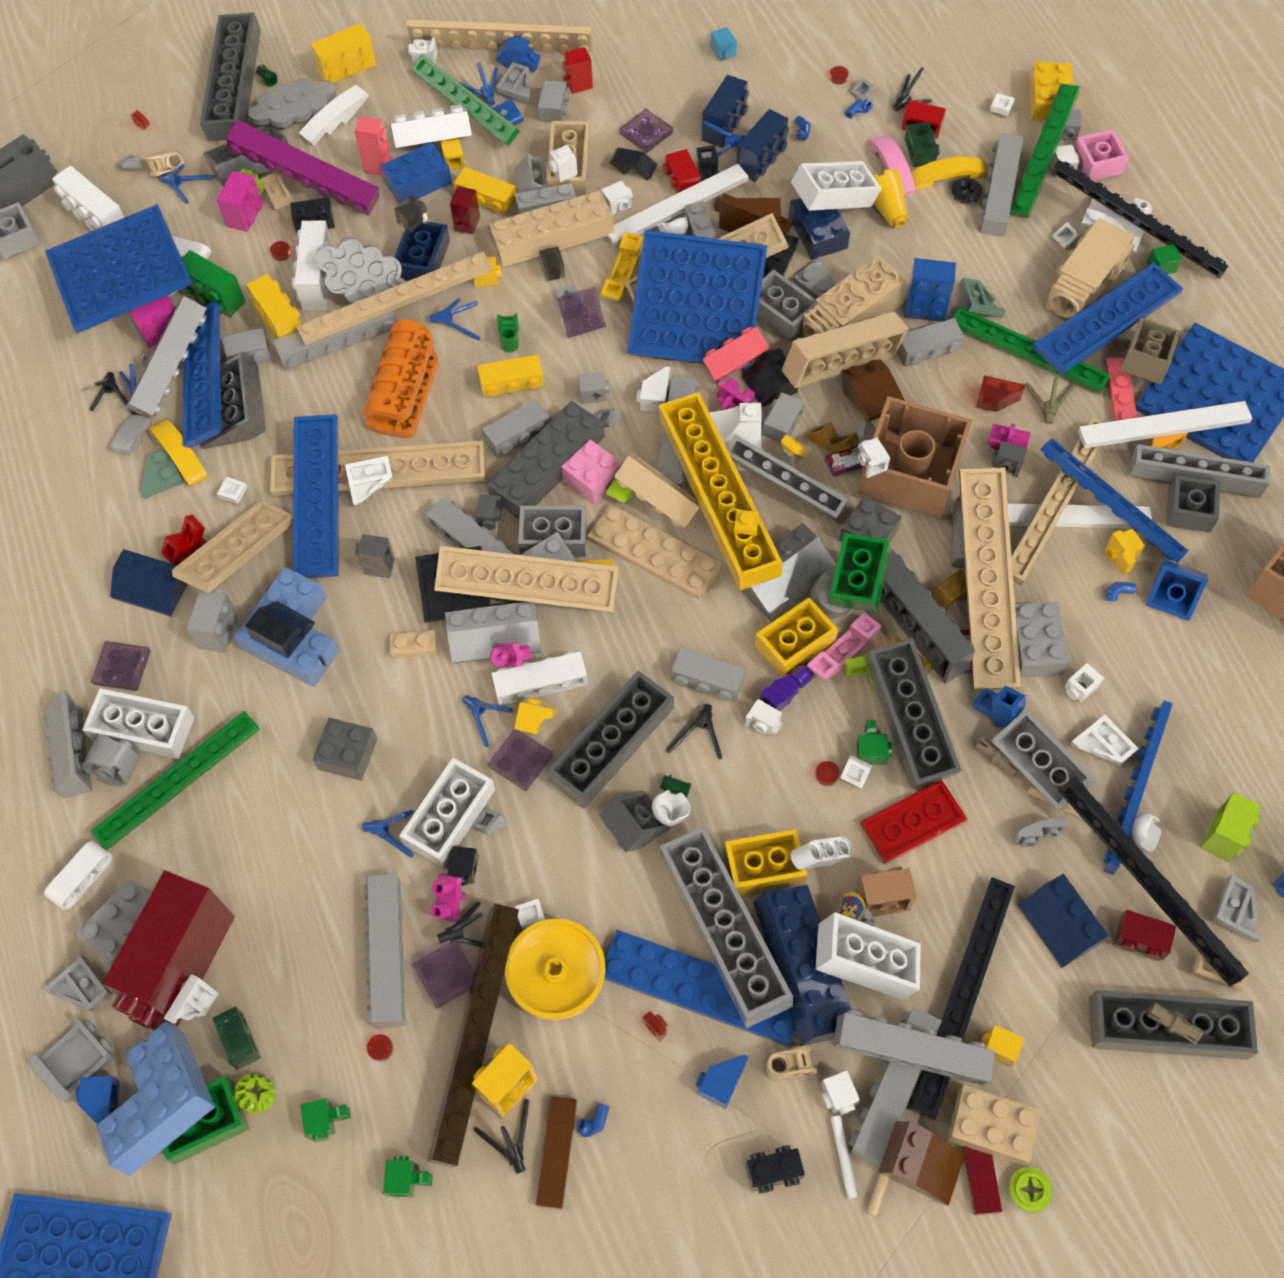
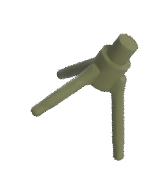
(1051, 406)

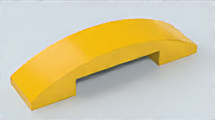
(948, 168)
(624, 266)
(184, 458)

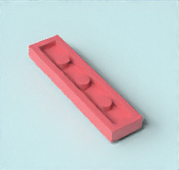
(1120, 390)

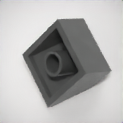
(632, 821)

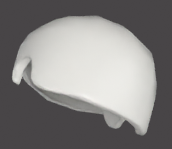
(678, 226)
(670, 808)
(1145, 832)

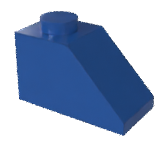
(721, 1080)
(98, 1096)

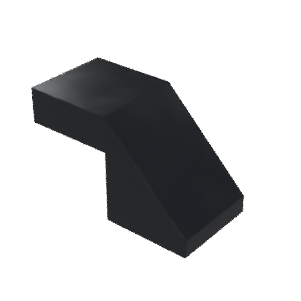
(629, 159)
(707, 161)

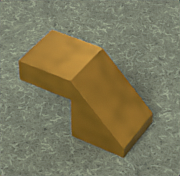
(827, 438)
(950, 590)

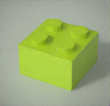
(1231, 827)

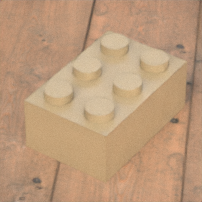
(994, 1125)

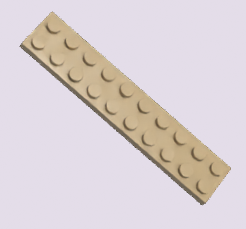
(494, 34)
(409, 465)
(989, 578)

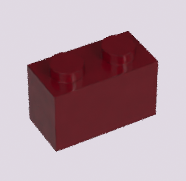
(465, 210)
(1145, 935)

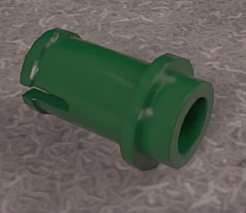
(270, 77)
(675, 786)

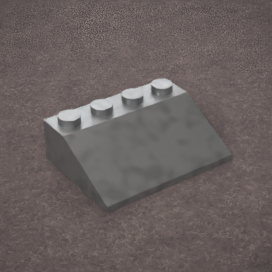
(224, 161)
(240, 403)
(803, 564)

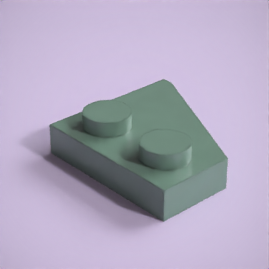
(979, 299)
(159, 474)

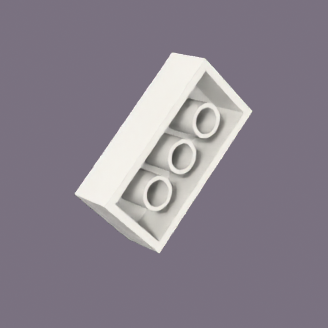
(431, 126)
(835, 185)
(85, 199)
(308, 277)
(144, 722)
(447, 812)
(868, 956)

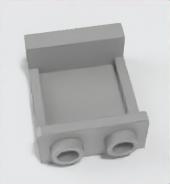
(72, 1057)

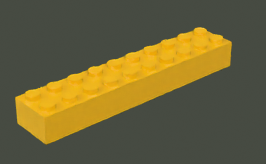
(718, 490)

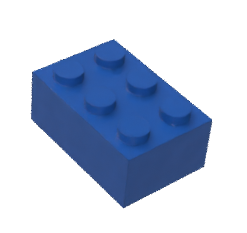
(416, 173)
(930, 289)

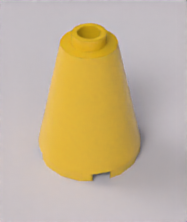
(891, 198)

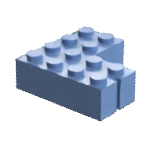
(305, 598)
(166, 1104)

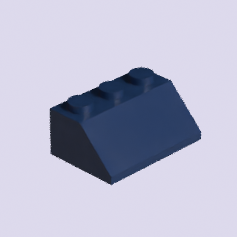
(146, 583)
(1063, 920)

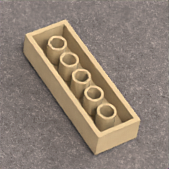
(551, 226)
(840, 348)

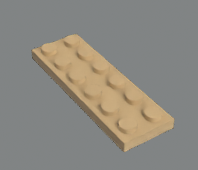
(233, 546)
(654, 551)

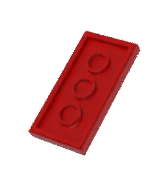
(913, 821)

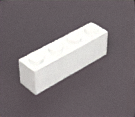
(540, 678)

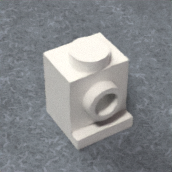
(425, 47)
(873, 457)
(1083, 683)
(764, 718)

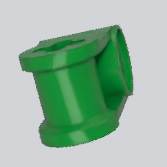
(508, 332)

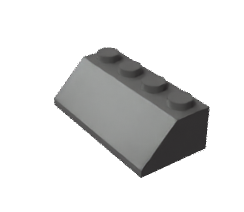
(477, 630)
(66, 745)
(1040, 757)

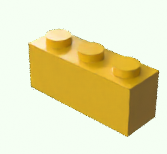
(490, 191)
(511, 375)

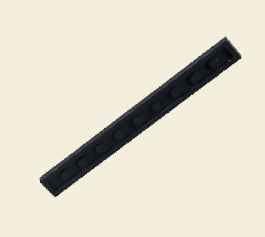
(1146, 222)
(1154, 882)
(966, 989)

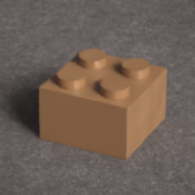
(887, 891)

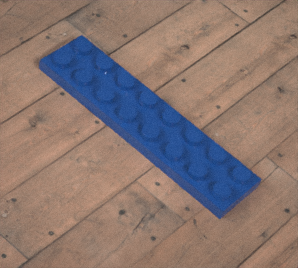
(1107, 318)
(203, 382)
(316, 496)
(684, 983)

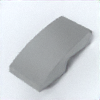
(129, 434)
(1033, 833)

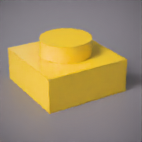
(746, 522)

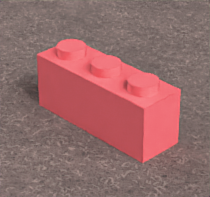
(372, 144)
(735, 354)

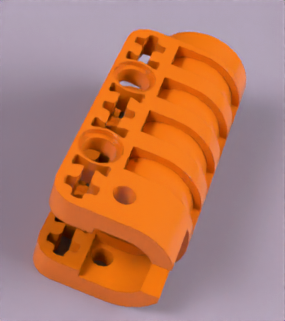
(399, 380)

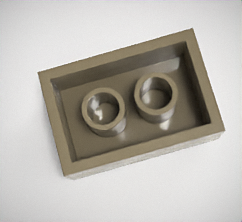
(1150, 350)

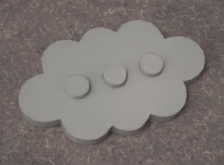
(291, 103)
(357, 269)

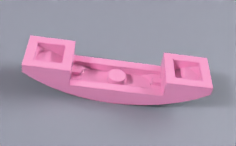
(893, 159)
(846, 647)

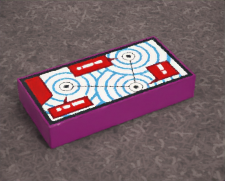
(843, 461)

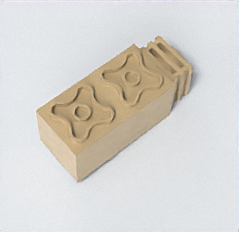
(1089, 268)
(860, 296)

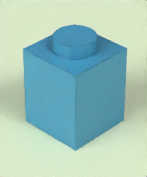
(723, 43)

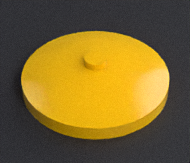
(555, 969)

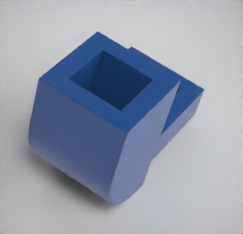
(517, 51)
(1000, 706)

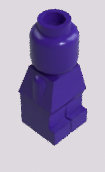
(785, 688)

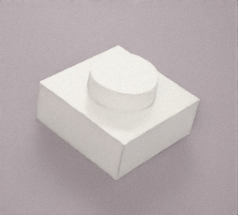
(1002, 104)
(232, 490)
(856, 771)
(530, 913)

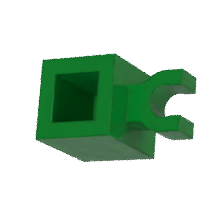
(873, 747)
(319, 1118)
(401, 1177)

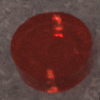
(838, 75)
(140, 120)
(280, 250)
(827, 773)
(380, 1047)

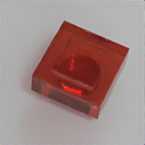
(656, 1025)

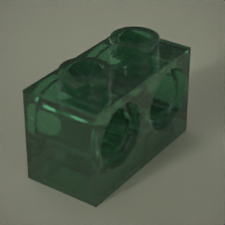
(921, 144)
(236, 1038)

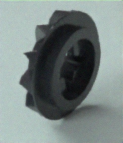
(961, 185)

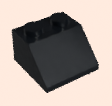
(767, 378)
(279, 628)

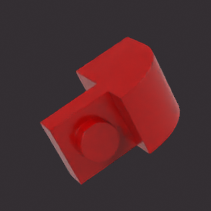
(183, 544)

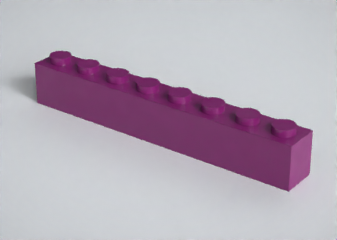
(302, 168)

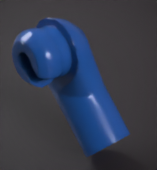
(859, 106)
(804, 130)
(1117, 588)
(595, 1124)

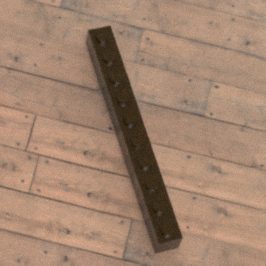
(473, 1036)

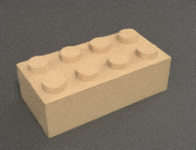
(577, 137)

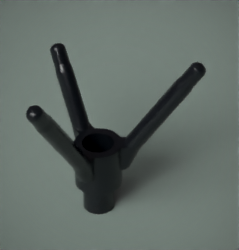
(904, 97)
(108, 386)
(703, 721)
(455, 932)
(513, 1152)

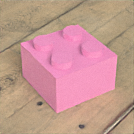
(1101, 155)
(590, 471)

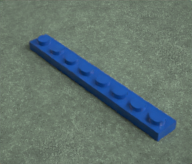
(1120, 505)
(1140, 776)

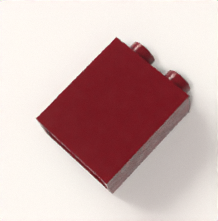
(167, 944)

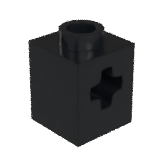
(463, 864)

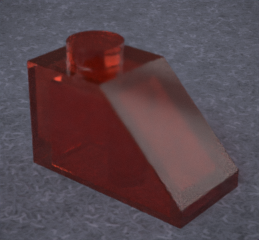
(998, 394)

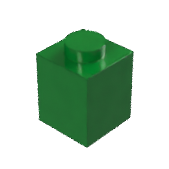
(1166, 258)

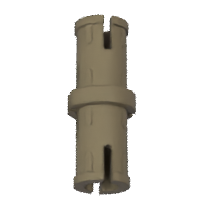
(996, 756)
(1175, 1023)

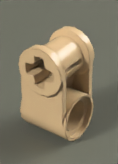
(162, 162)
(796, 1064)

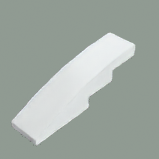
(335, 112)

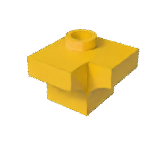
(1123, 549)
(533, 713)

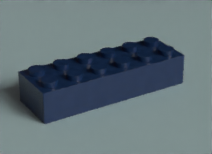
(791, 934)

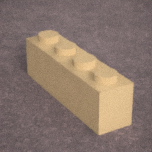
(657, 490)

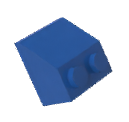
(1176, 589)

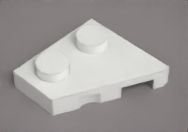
(367, 477)
(1105, 741)
(192, 1001)

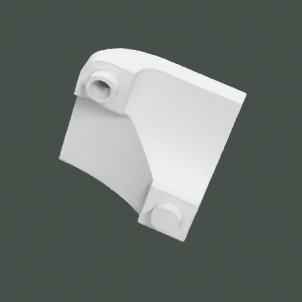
(1098, 210)
(742, 421)

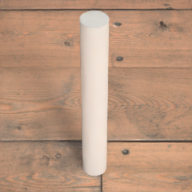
(844, 1157)

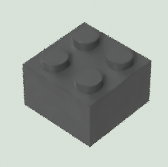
(1193, 503)
(872, 521)
(345, 749)

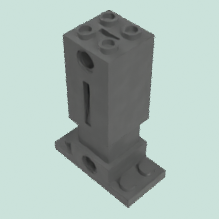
(24, 172)

